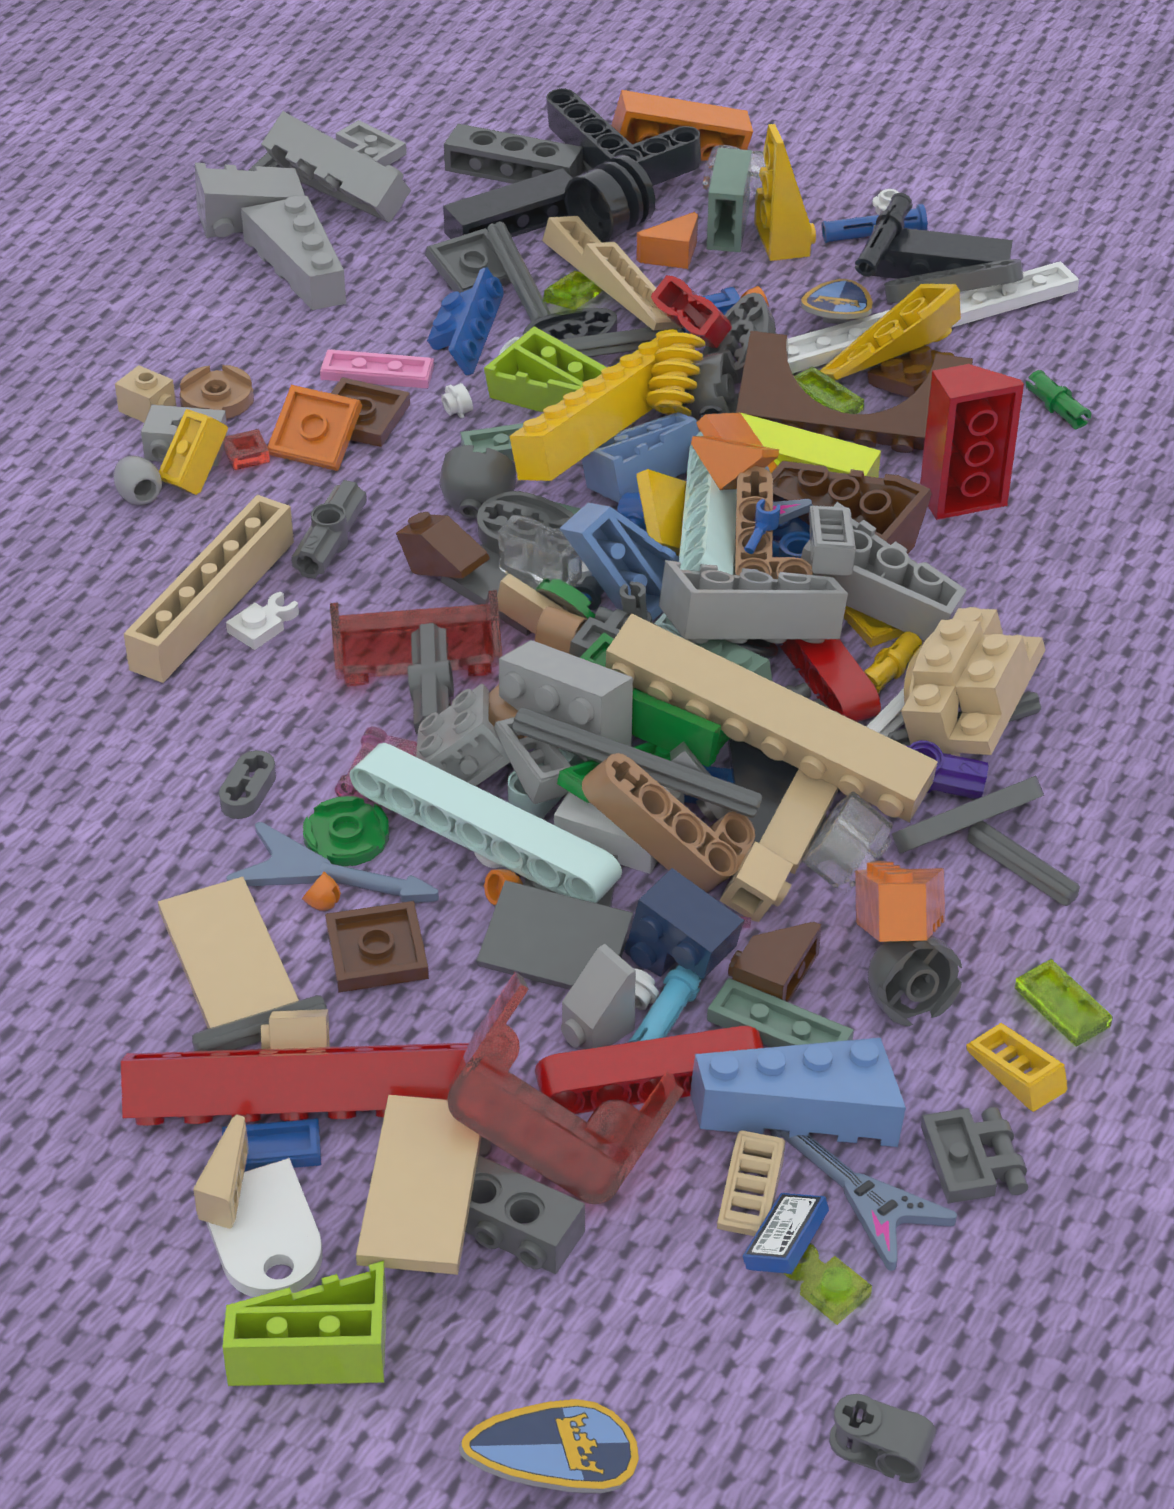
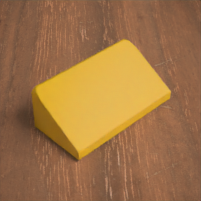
(192, 451)

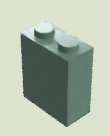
(729, 199)

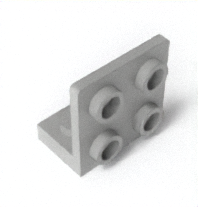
(463, 738)

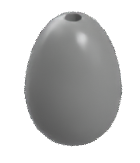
(137, 480)

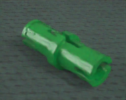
(1058, 399)

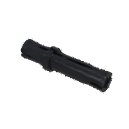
(888, 225)

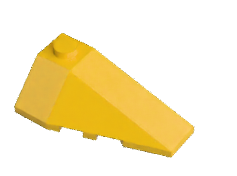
(779, 205)
(914, 322)

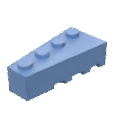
(801, 1090)

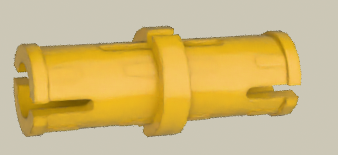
(892, 661)

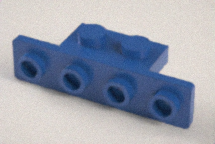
(467, 320)

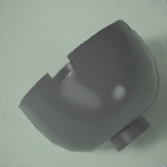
(714, 384)
(474, 477)
(918, 969)

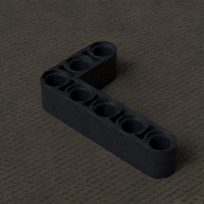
(660, 156)

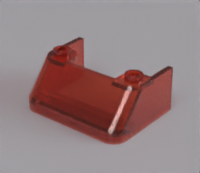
(381, 641)
(575, 1154)

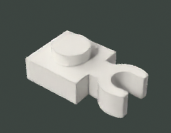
(260, 624)

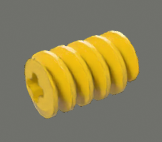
(672, 373)

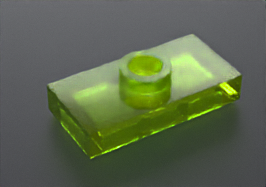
(571, 291)
(829, 392)
(1063, 1002)

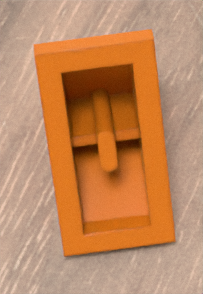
(669, 242)
(728, 458)

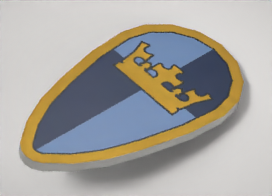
(838, 301)
(555, 1447)

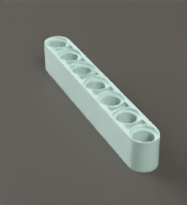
(707, 520)
(485, 824)

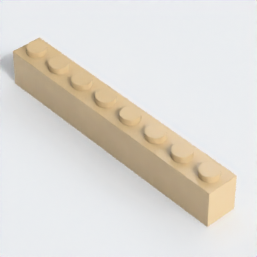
(773, 718)

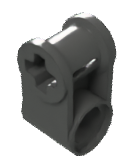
(883, 1439)

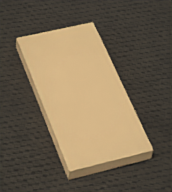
(226, 952)
(419, 1188)

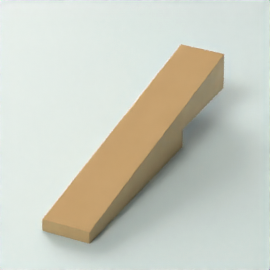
(607, 268)

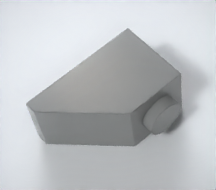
(600, 1002)

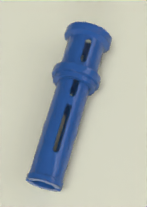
(863, 226)

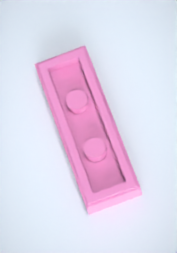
(377, 368)

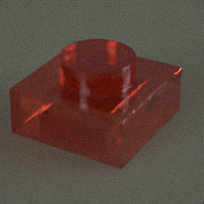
(246, 449)

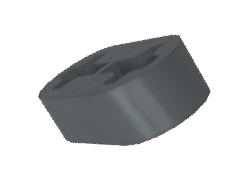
(240, 781)

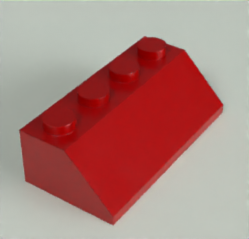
(970, 439)

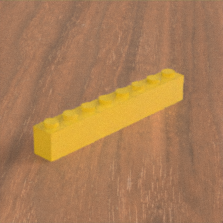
(585, 417)

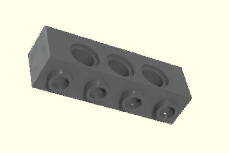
(507, 155)
(510, 1199)

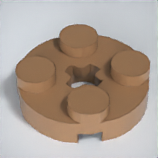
(217, 390)

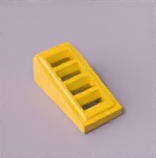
(1033, 1089)

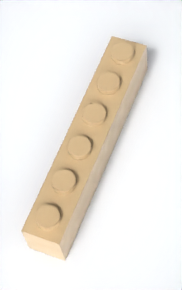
(208, 588)

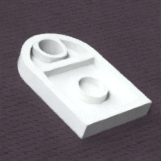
(269, 1230)

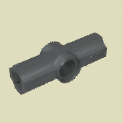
(329, 529)
(430, 672)

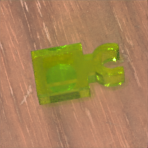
(830, 1285)

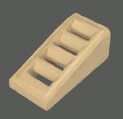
(757, 1155)
(222, 1178)

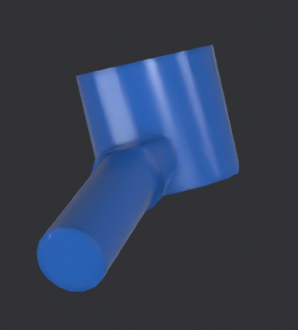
(764, 522)

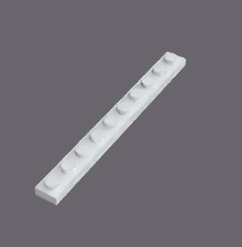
(1036, 286)

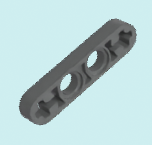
(965, 278)
(967, 814)

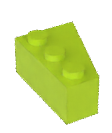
(538, 371)
(310, 1335)

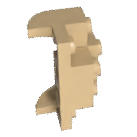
(969, 665)

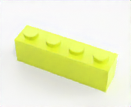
(814, 449)

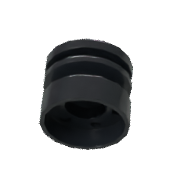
(611, 197)

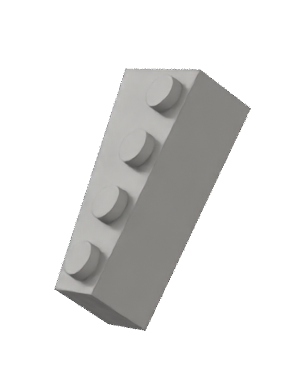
(336, 168)
(298, 248)
(895, 586)
(751, 605)

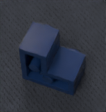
(681, 926)

